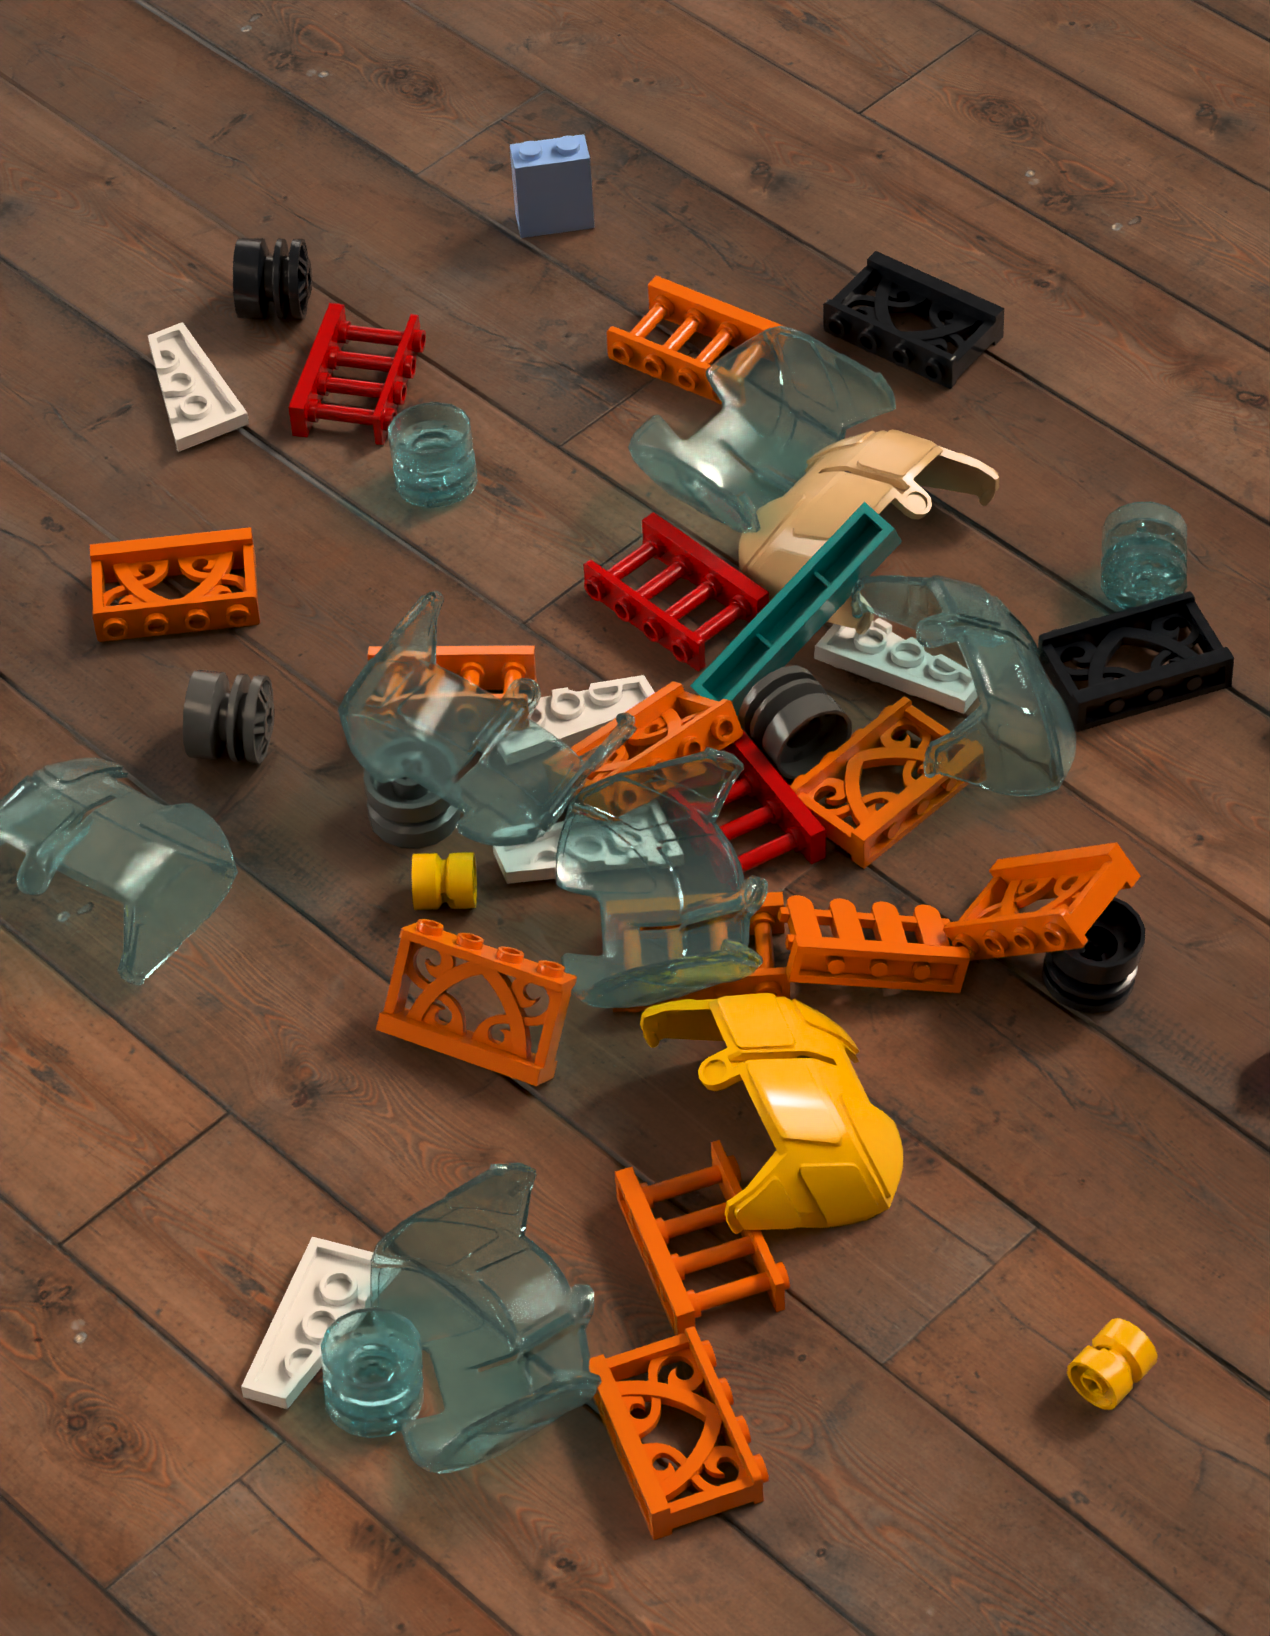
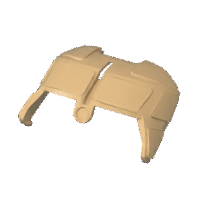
(883, 471)

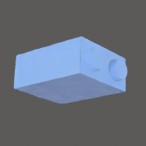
(552, 185)

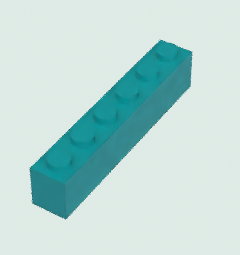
(800, 607)

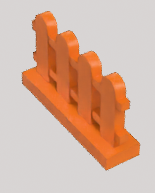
(876, 963)

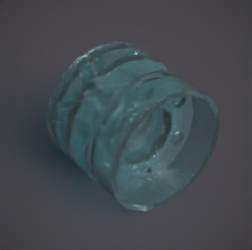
(432, 454)
(1143, 554)
(372, 1372)

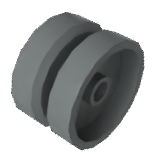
(408, 812)

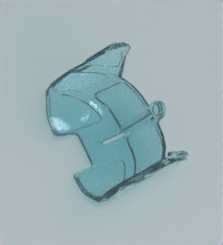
(780, 407)
(429, 723)
(1022, 730)
(155, 858)
(654, 860)
(477, 1299)

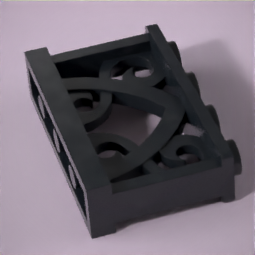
(904, 290)
(1144, 626)

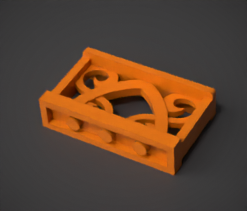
(146, 562)
(668, 728)
(874, 747)
(1079, 879)
(422, 1023)
(657, 1487)

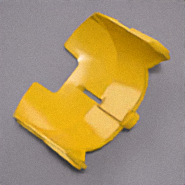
(833, 1148)

